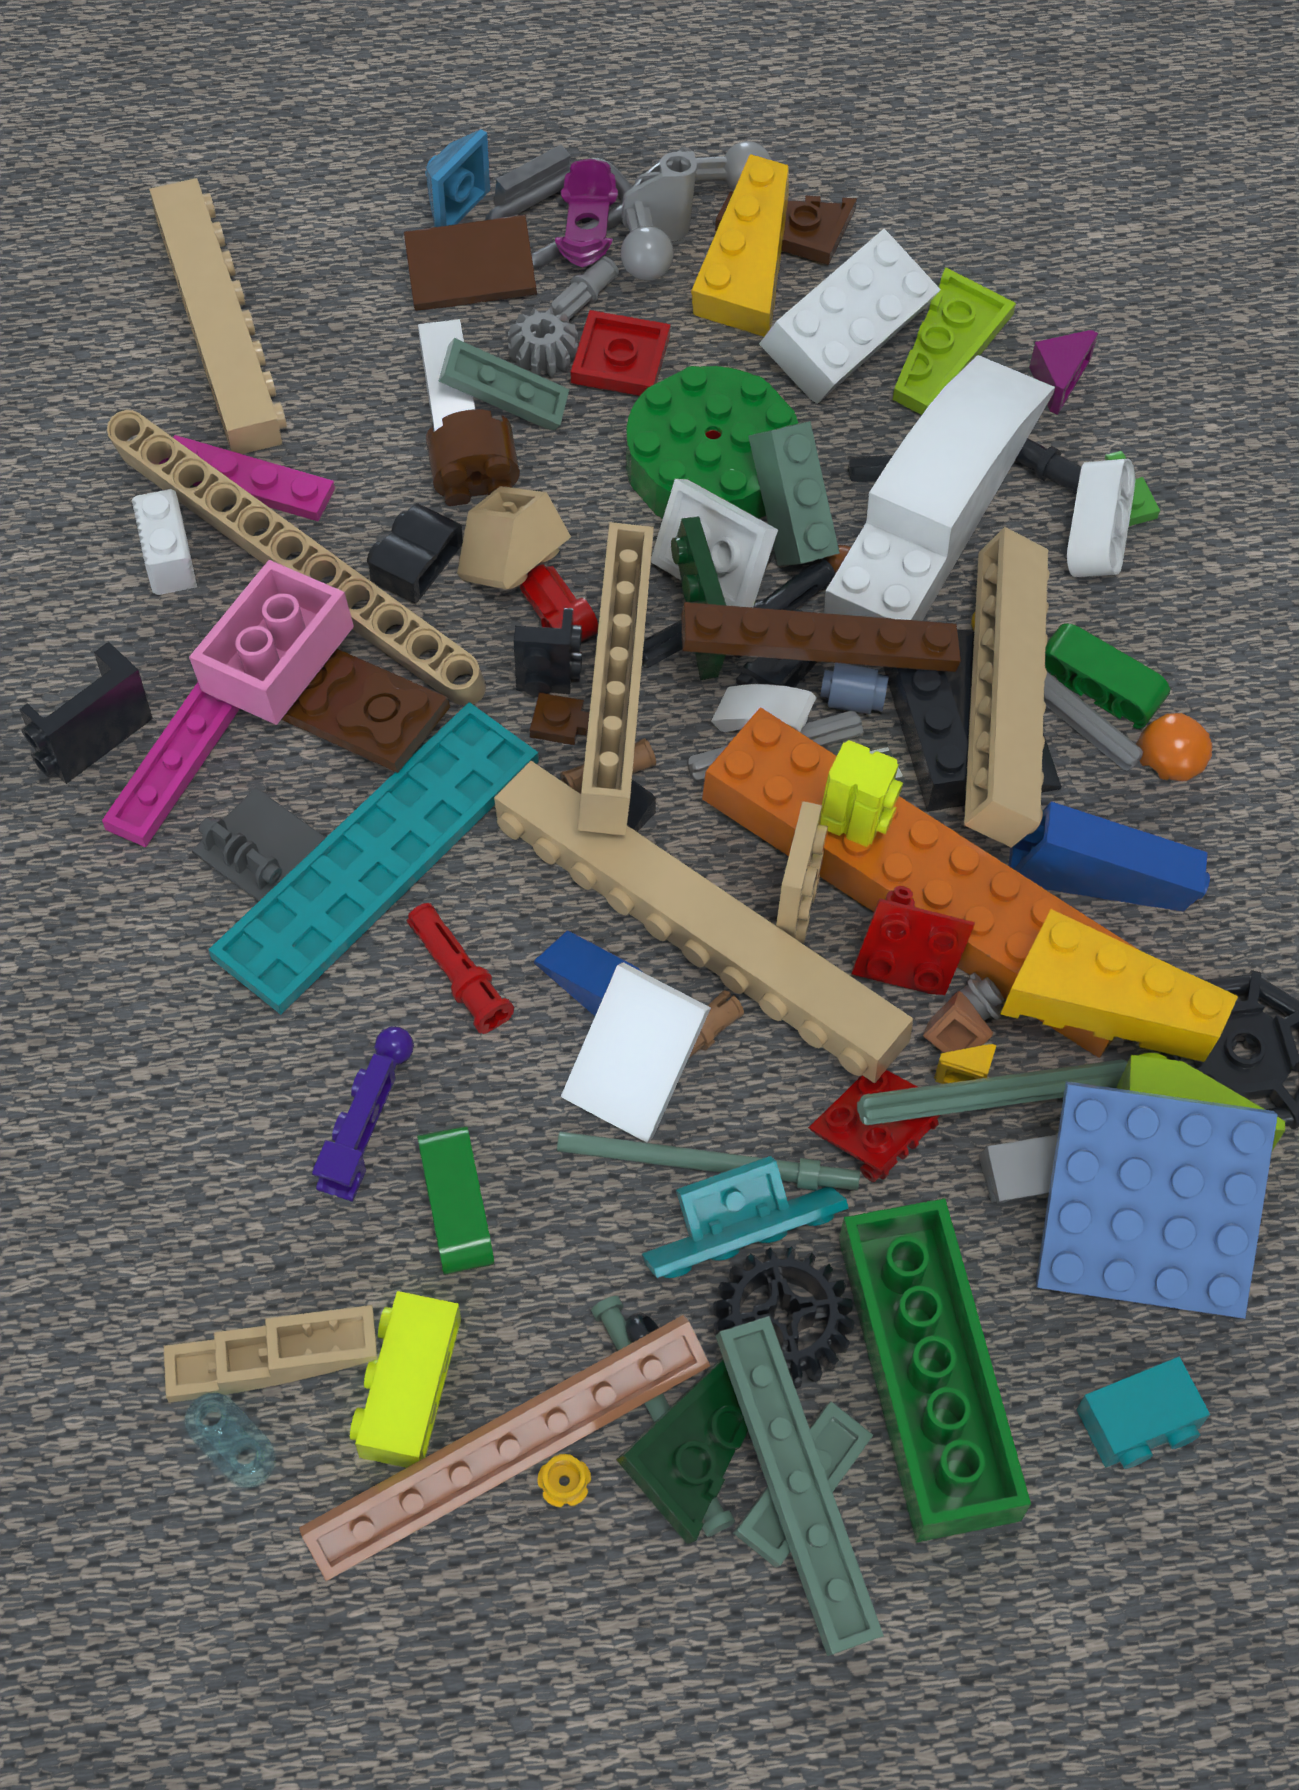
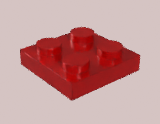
(620, 353)

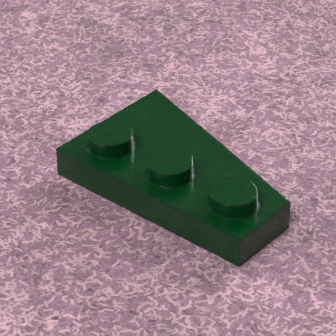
(698, 581)
(688, 1451)

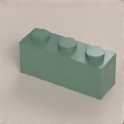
(794, 493)

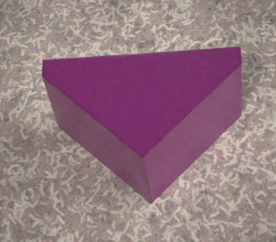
(1061, 363)

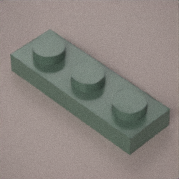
(503, 385)
(839, 1444)

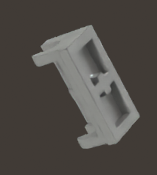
(1018, 1168)

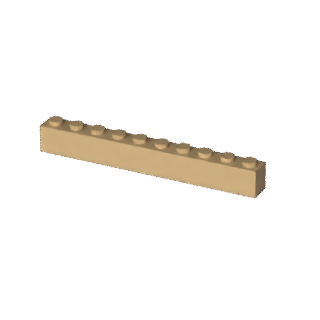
(707, 926)

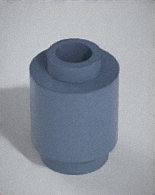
(854, 688)

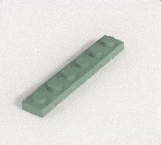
(799, 1486)

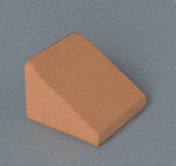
(957, 1026)

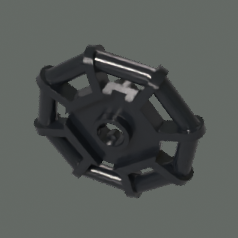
(1269, 1036)

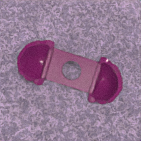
(590, 193)

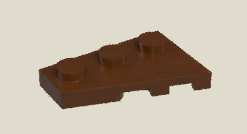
(811, 226)

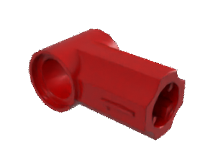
(550, 596)

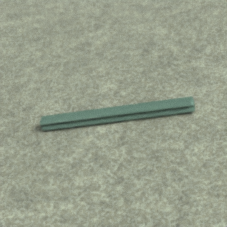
(984, 1092)

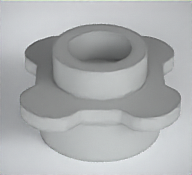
(984, 996)

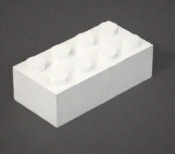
(849, 316)

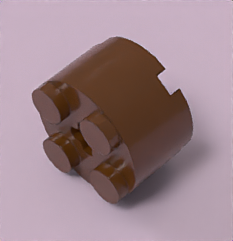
(471, 455)

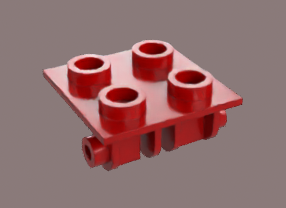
(911, 945)
(876, 1143)

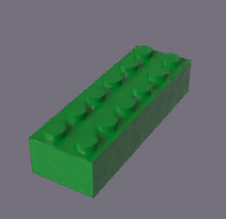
(932, 1371)

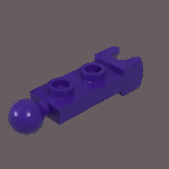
(342, 1163)

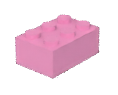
(272, 641)

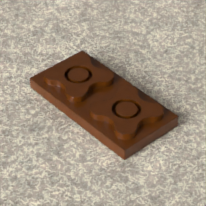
(367, 710)

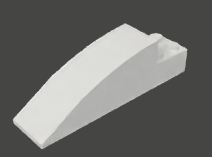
(936, 492)

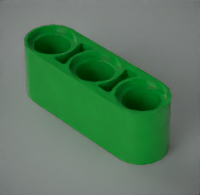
(1105, 674)
(455, 1200)

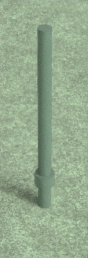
(807, 1173)

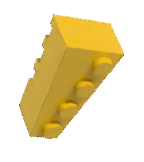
(745, 254)
(1116, 991)

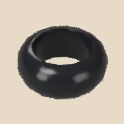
(639, 1325)

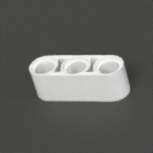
(1101, 518)

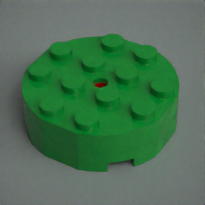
(699, 432)

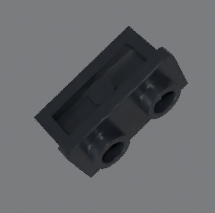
(548, 657)

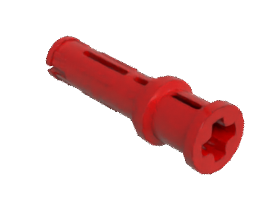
(469, 982)

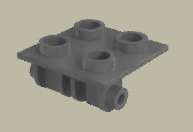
(256, 843)

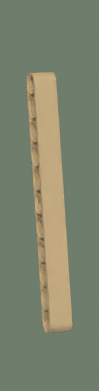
(281, 540)

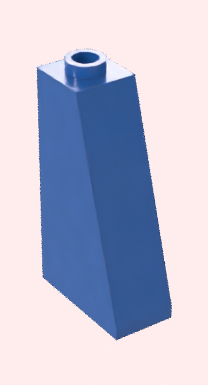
(1109, 861)

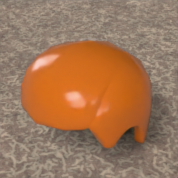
(1175, 747)

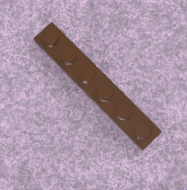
(819, 637)

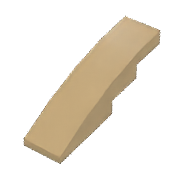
(271, 1354)

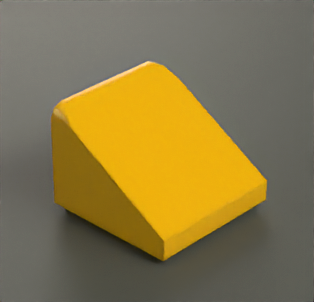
(965, 1064)

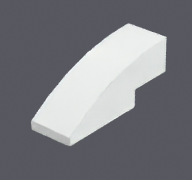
(433, 344)

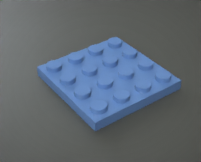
(1156, 1199)

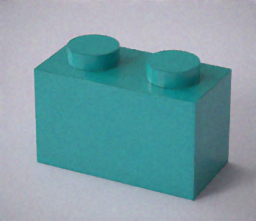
(1143, 1413)

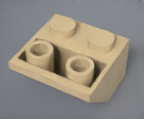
(509, 537)

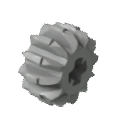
(543, 342)

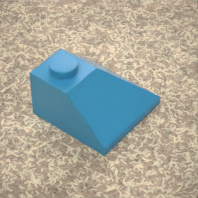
(458, 178)

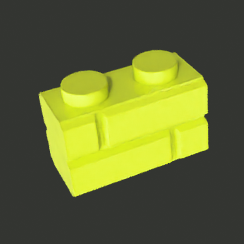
(860, 793)

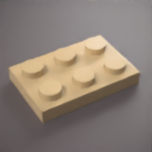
(802, 873)

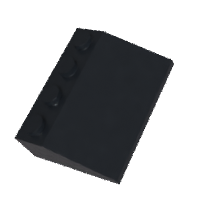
(936, 724)

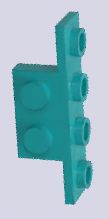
(737, 1211)

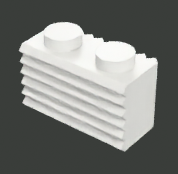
(164, 542)

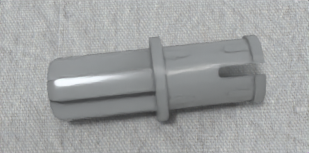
(585, 287)

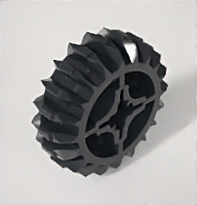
(805, 1310)

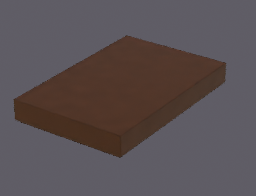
(470, 263)

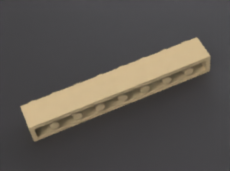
(216, 318)
(616, 681)
(1008, 690)

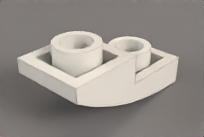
(743, 701)

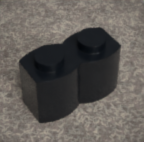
(414, 552)

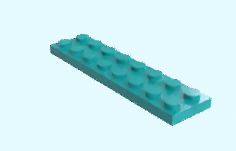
(371, 858)

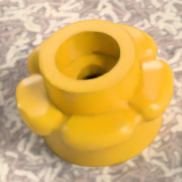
(564, 1466)

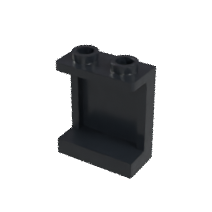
(91, 720)

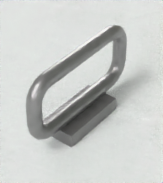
(536, 182)

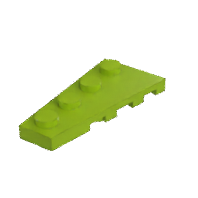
(955, 331)

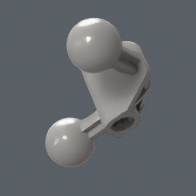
(662, 201)

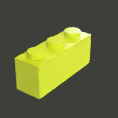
(406, 1380)

